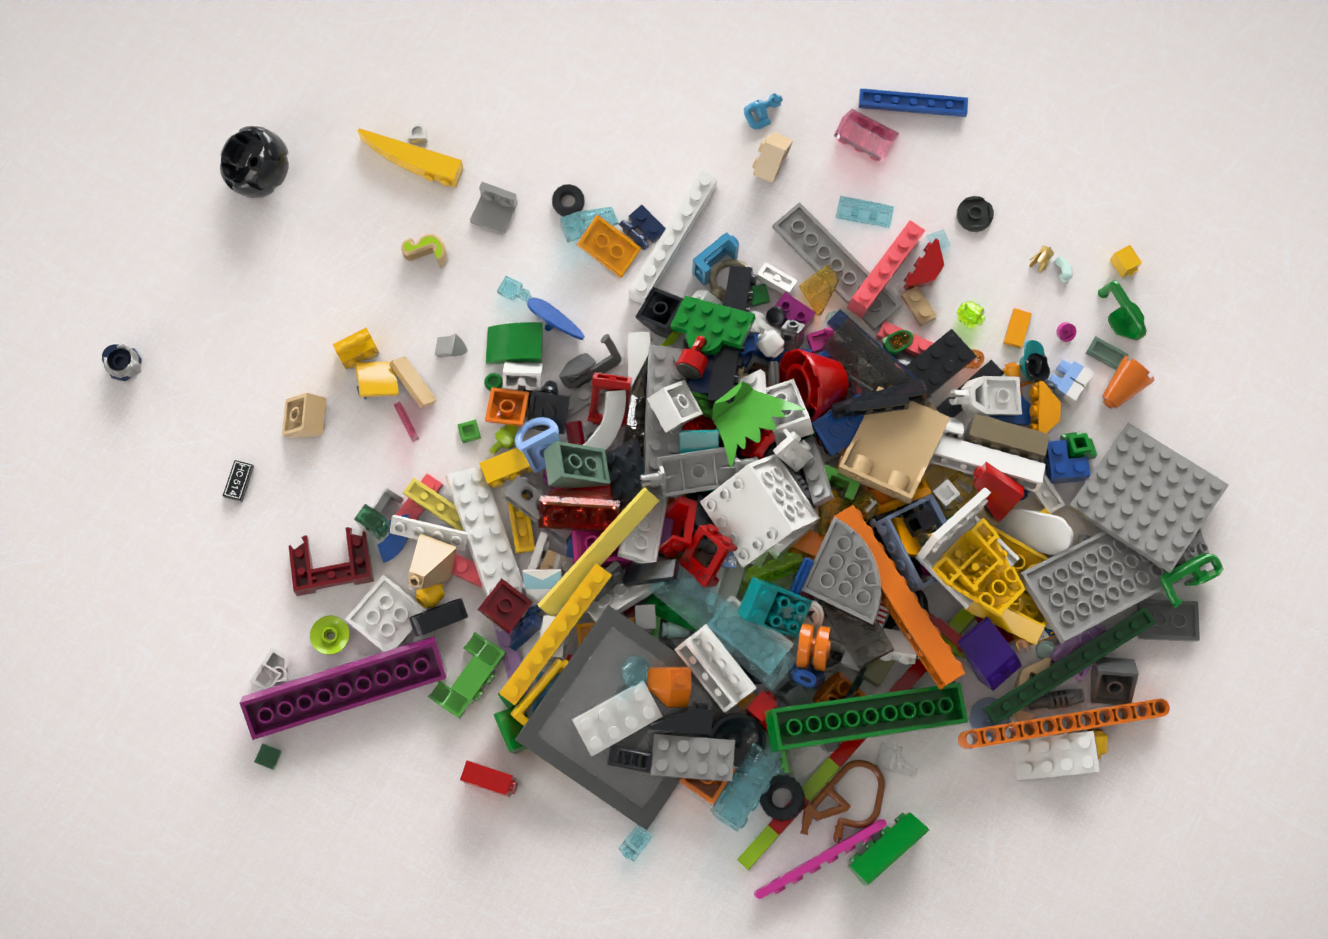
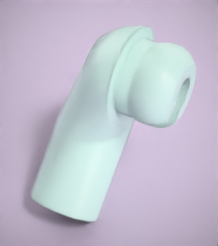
(1065, 267)

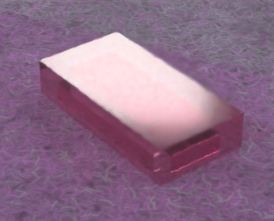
(406, 421)

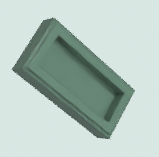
(1105, 353)

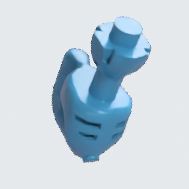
(760, 111)

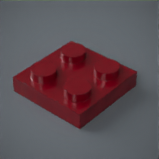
(505, 606)

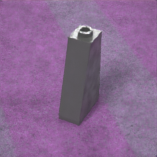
(794, 694)

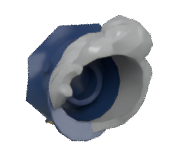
(121, 361)

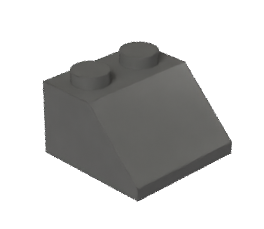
(1113, 680)

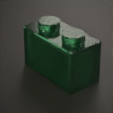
(372, 522)

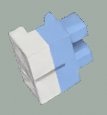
(1073, 381)

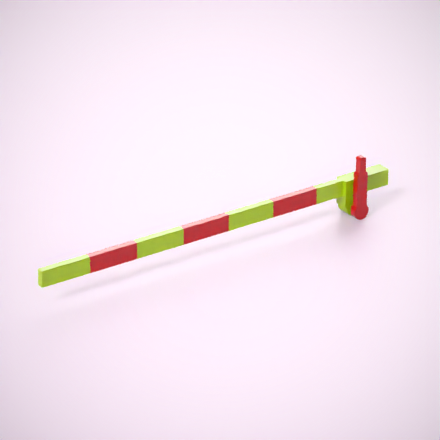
(950, 634)

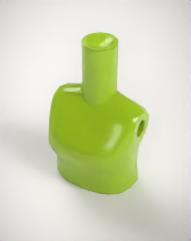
(505, 438)

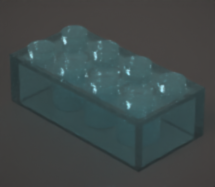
(747, 786)

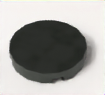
(975, 214)

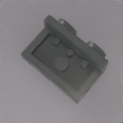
(617, 575)

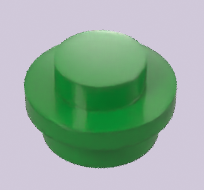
(493, 380)

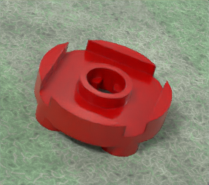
(755, 449)

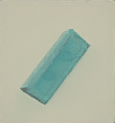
(864, 211)

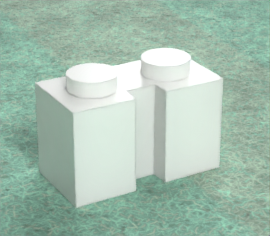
(522, 374)

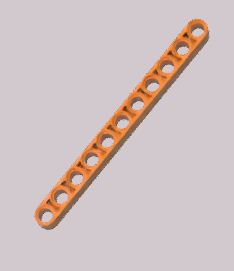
(1073, 723)

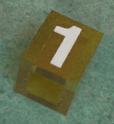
(867, 504)

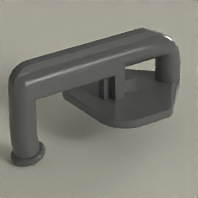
(585, 366)

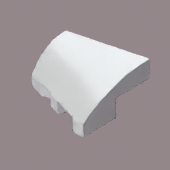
(271, 670)

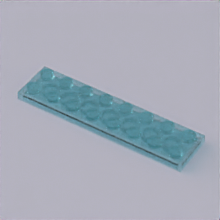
(741, 638)

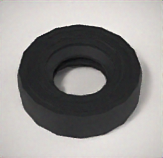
(563, 190)

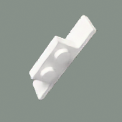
(413, 528)

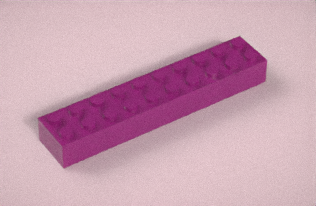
(343, 687)

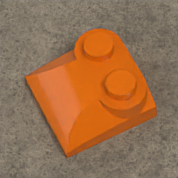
(507, 406)

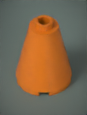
(1126, 382)

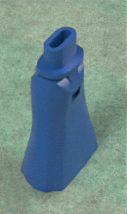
(807, 677)

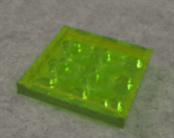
(773, 569)

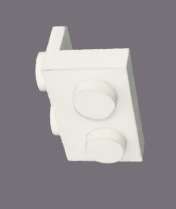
(793, 451)

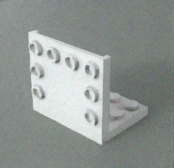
(759, 508)
(950, 532)

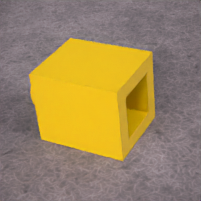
(1126, 261)

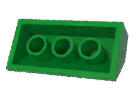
(887, 848)

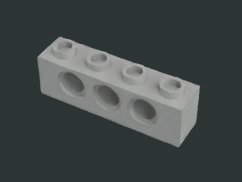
(529, 507)

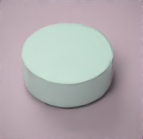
(1045, 649)

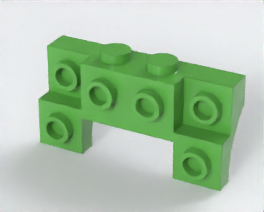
(472, 679)

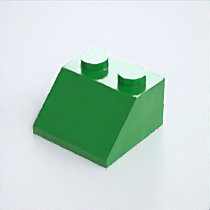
(510, 729)

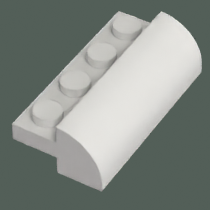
(715, 668)

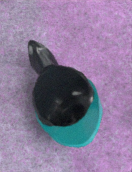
(1034, 363)

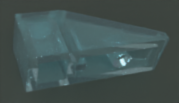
(577, 223)

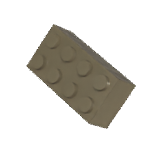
(1007, 437)

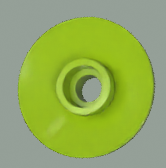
(321, 630)

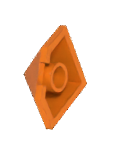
(670, 685)

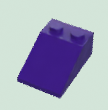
(989, 654)

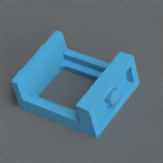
(701, 264)

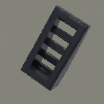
(647, 762)

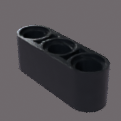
(438, 617)

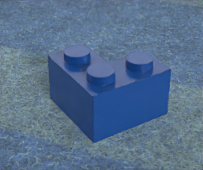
(1064, 469)

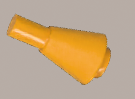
(1013, 370)

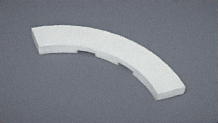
(611, 420)

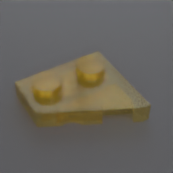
(820, 288)

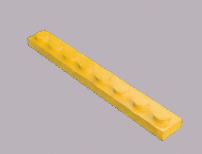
(555, 634)

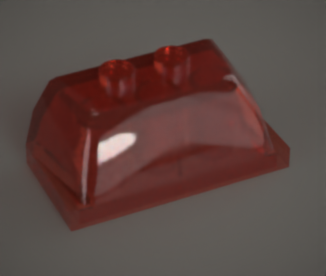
(577, 510)

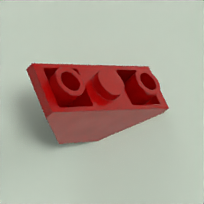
(926, 268)

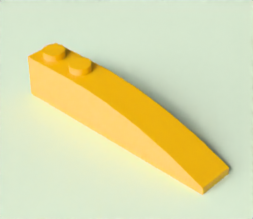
(415, 159)

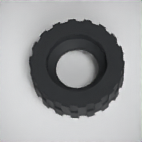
(790, 811)

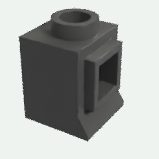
(795, 330)

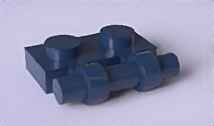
(646, 223)
(526, 627)

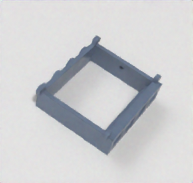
(896, 548)

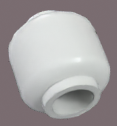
(770, 343)

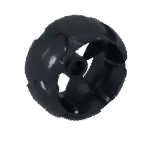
(270, 169)

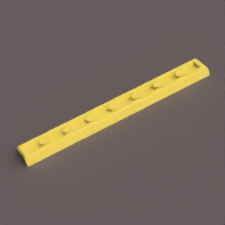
(599, 551)

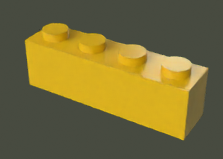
(505, 467)

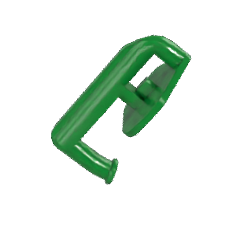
(1128, 319)
(1190, 566)

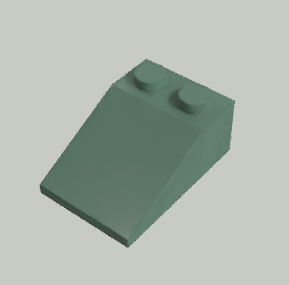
(575, 466)

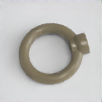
(718, 291)

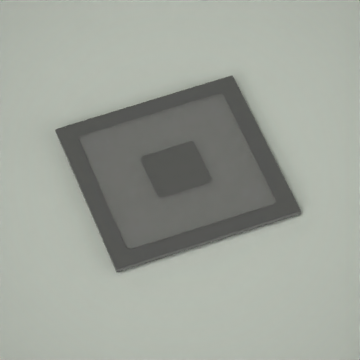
(590, 680)

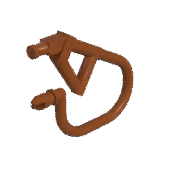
(843, 806)

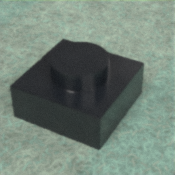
(756, 363)

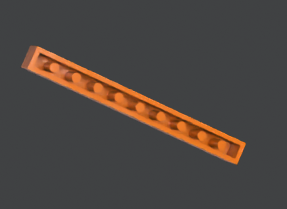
(906, 610)

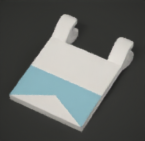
(539, 583)

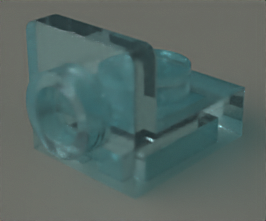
(635, 843)

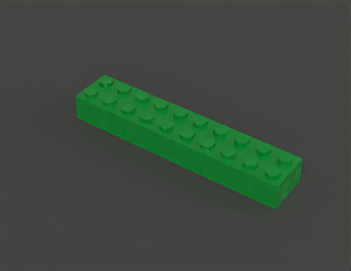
(865, 717)

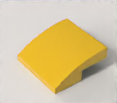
(376, 379)

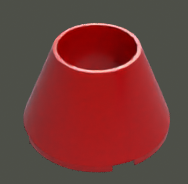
(818, 380)

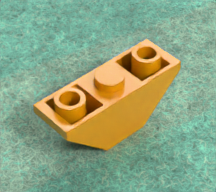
(1044, 408)

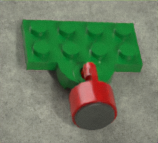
(707, 330)

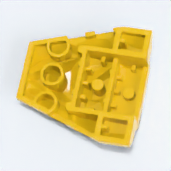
(980, 569)

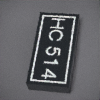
(238, 481)

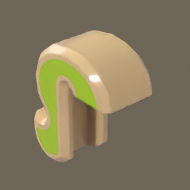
(424, 246)

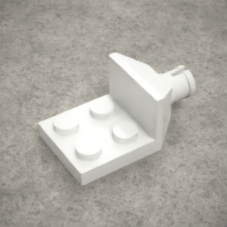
(989, 396)

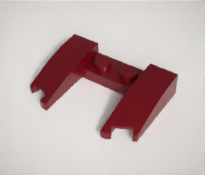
(308, 580)

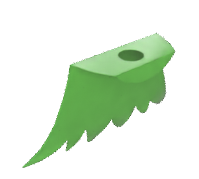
(745, 416)

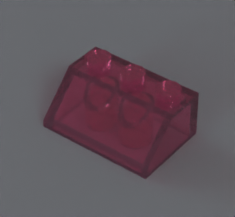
(865, 135)

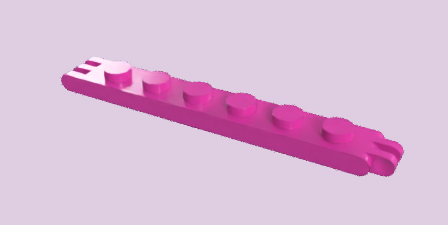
(814, 863)

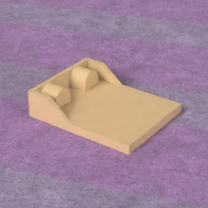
(894, 449)

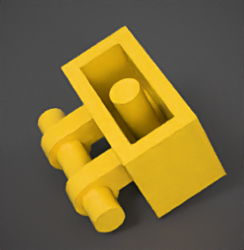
(356, 348)

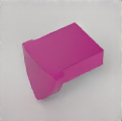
(818, 339)

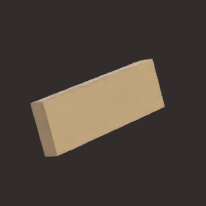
(413, 382)

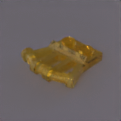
(938, 474)

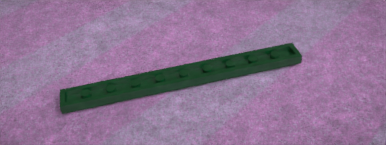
(1069, 666)

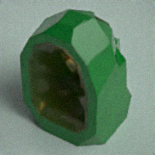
(898, 341)

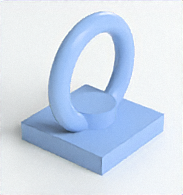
(534, 447)

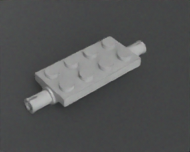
(693, 471)

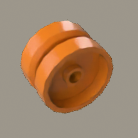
(813, 647)

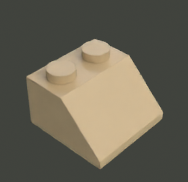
(304, 416)

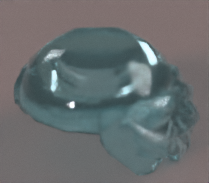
(634, 670)

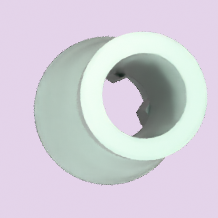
(671, 631)

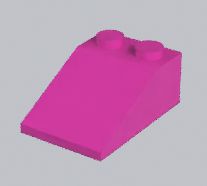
(584, 539)

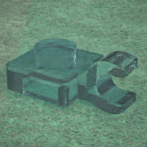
(512, 288)

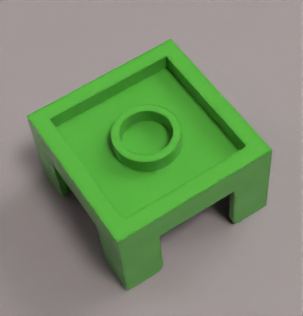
(842, 482)

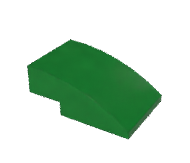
(515, 343)

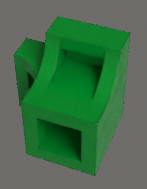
(1079, 445)

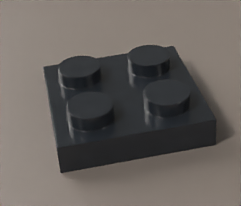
(549, 406)

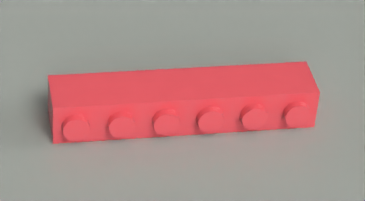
(885, 269)

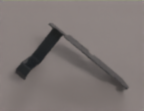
(858, 680)

